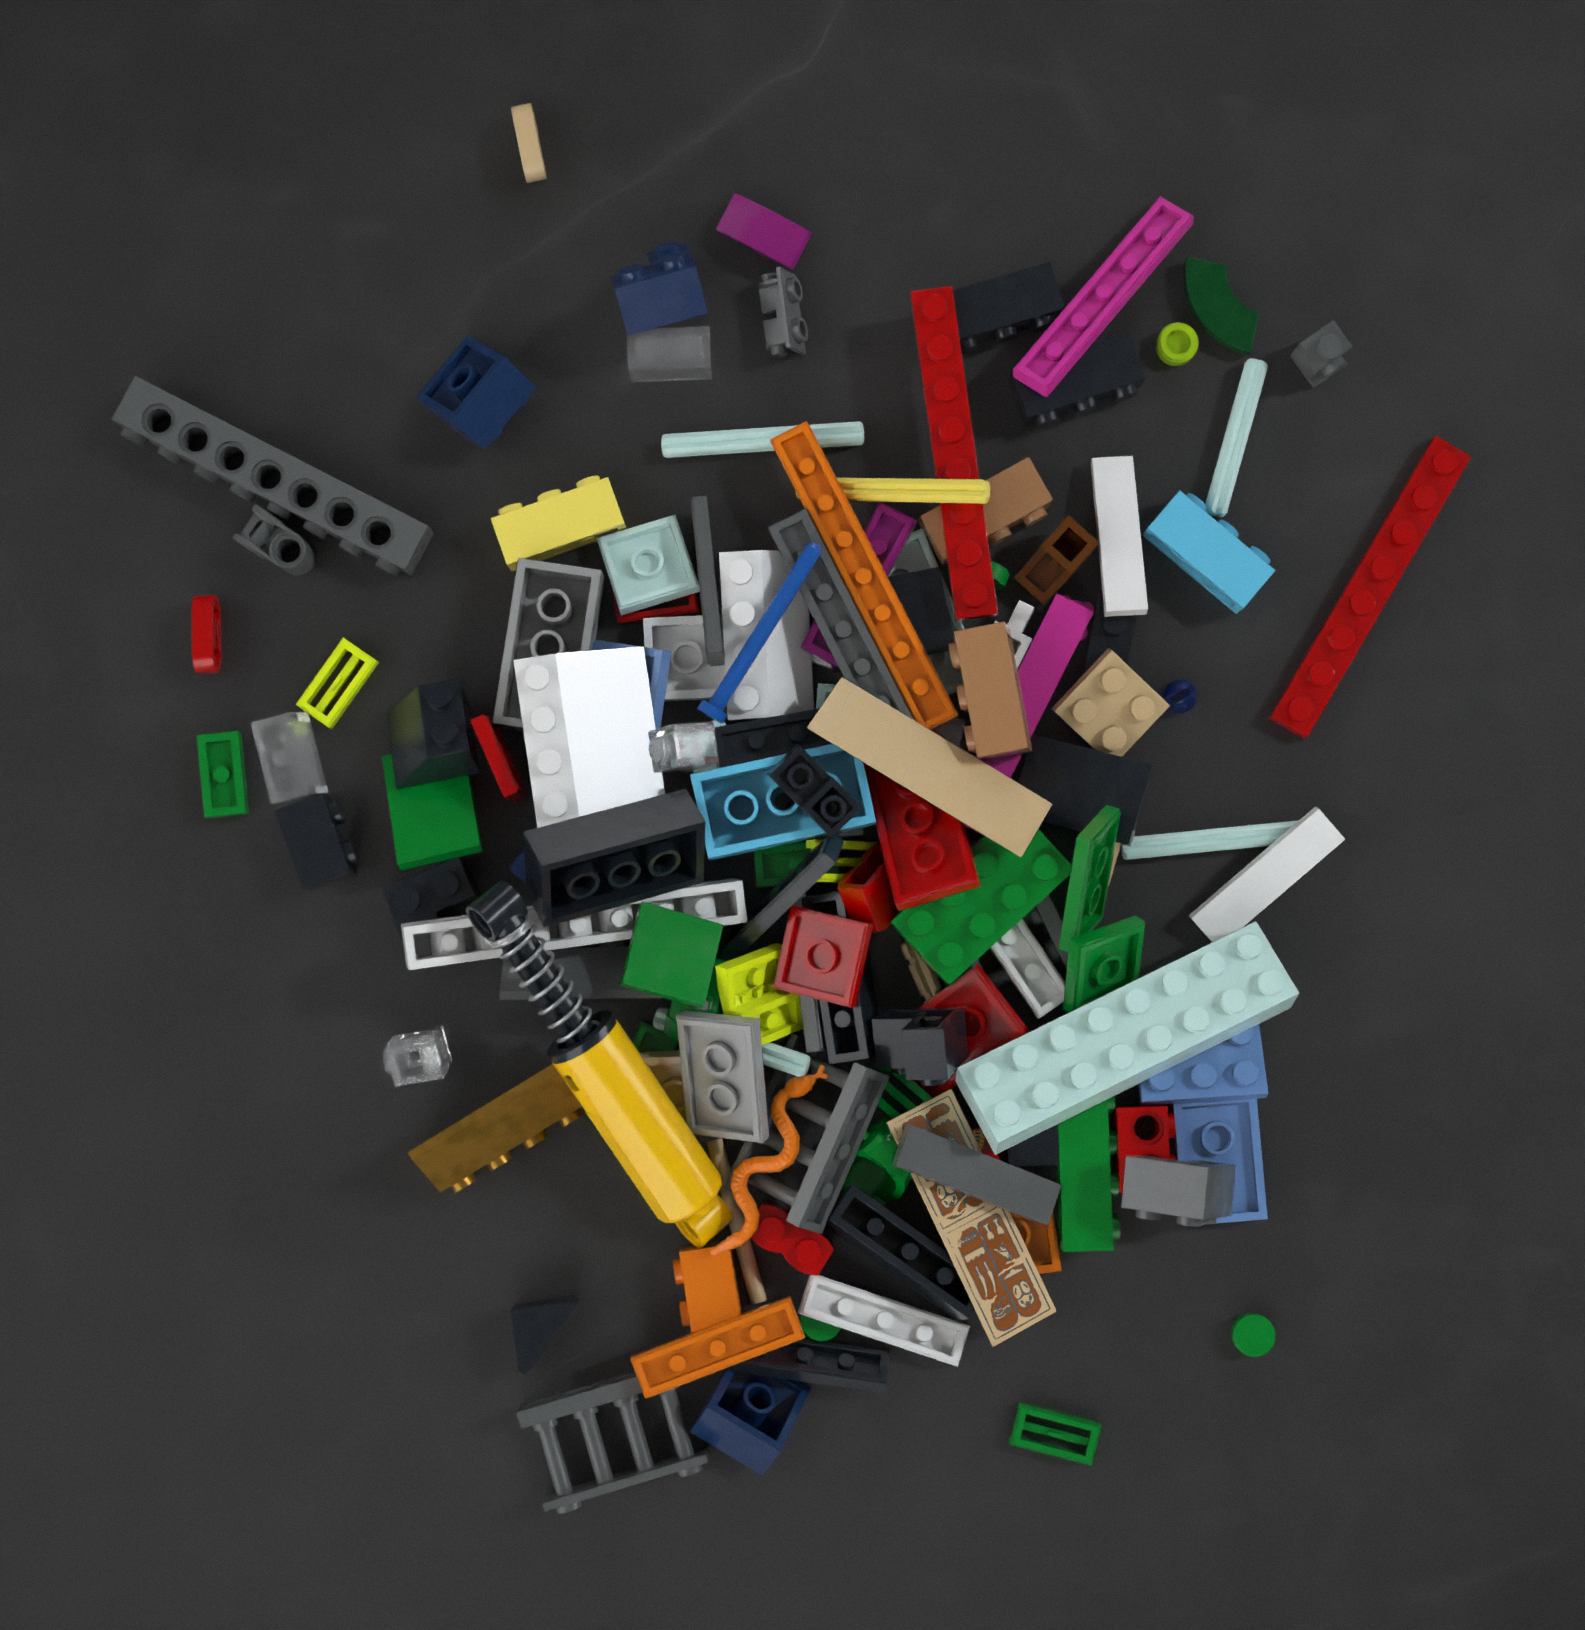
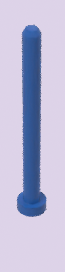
(760, 634)

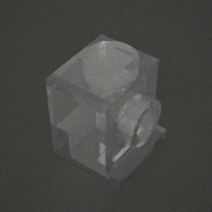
(410, 1068)

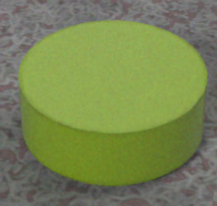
(1177, 344)

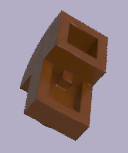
(1056, 560)

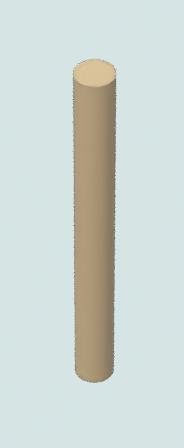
(744, 1252)

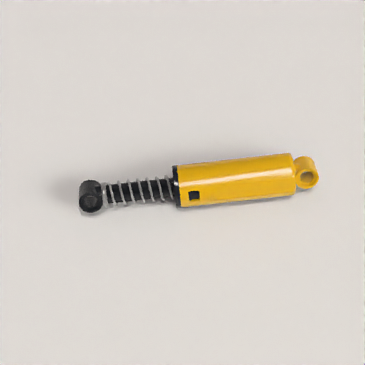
(610, 1079)

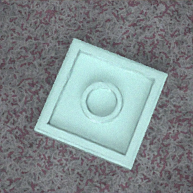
(648, 564)

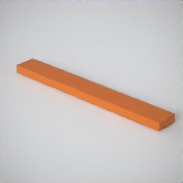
(863, 576)

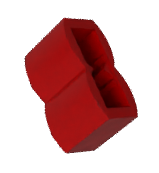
(868, 891)
(800, 1247)

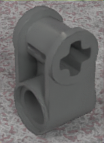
(271, 539)

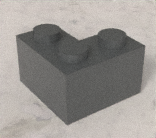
(1183, 1188)

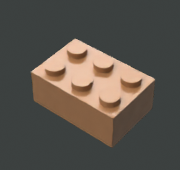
(990, 692)

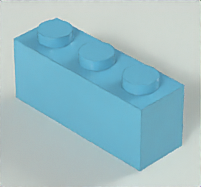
(1209, 551)

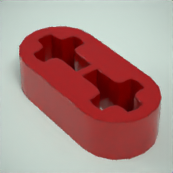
(206, 634)

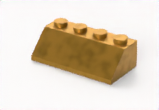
(495, 1129)

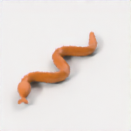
(793, 1088)

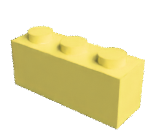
(558, 521)

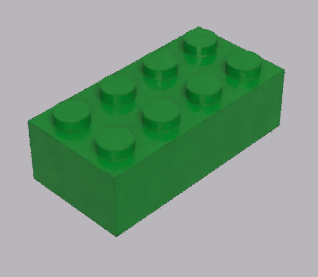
(965, 925)

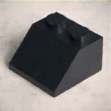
(432, 735)

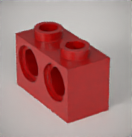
(1130, 1144)

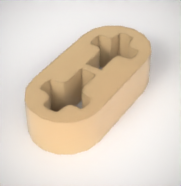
(528, 142)

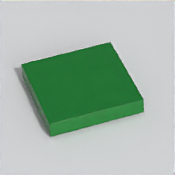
(671, 955)
(1103, 961)

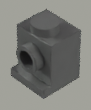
(1322, 354)

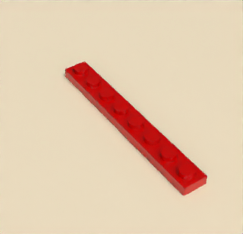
(953, 450)
(1369, 587)

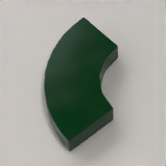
(1216, 307)

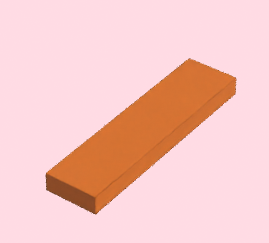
(717, 1347)

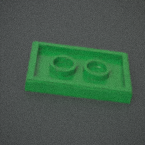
(432, 819)
(1090, 875)

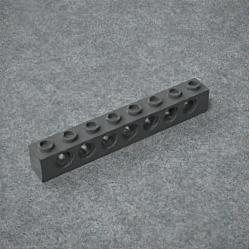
(146, 404)

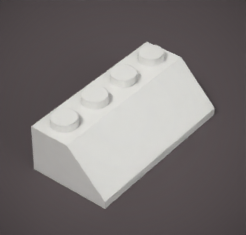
(782, 672)

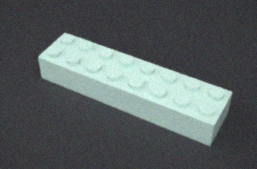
(1125, 1037)

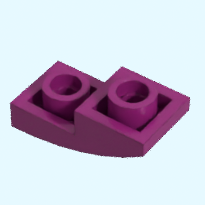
(764, 231)

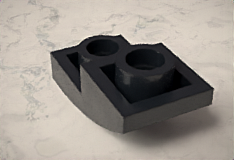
(814, 790)

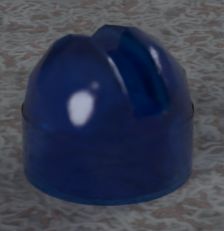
(1175, 688)

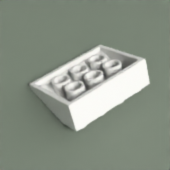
(587, 731)

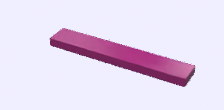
(1103, 297)
(1045, 665)

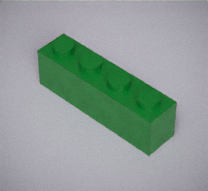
(1087, 1181)

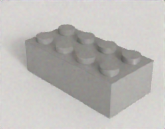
(550, 613)

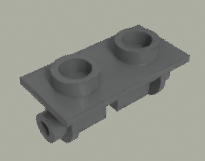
(782, 295)

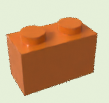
(708, 1286)

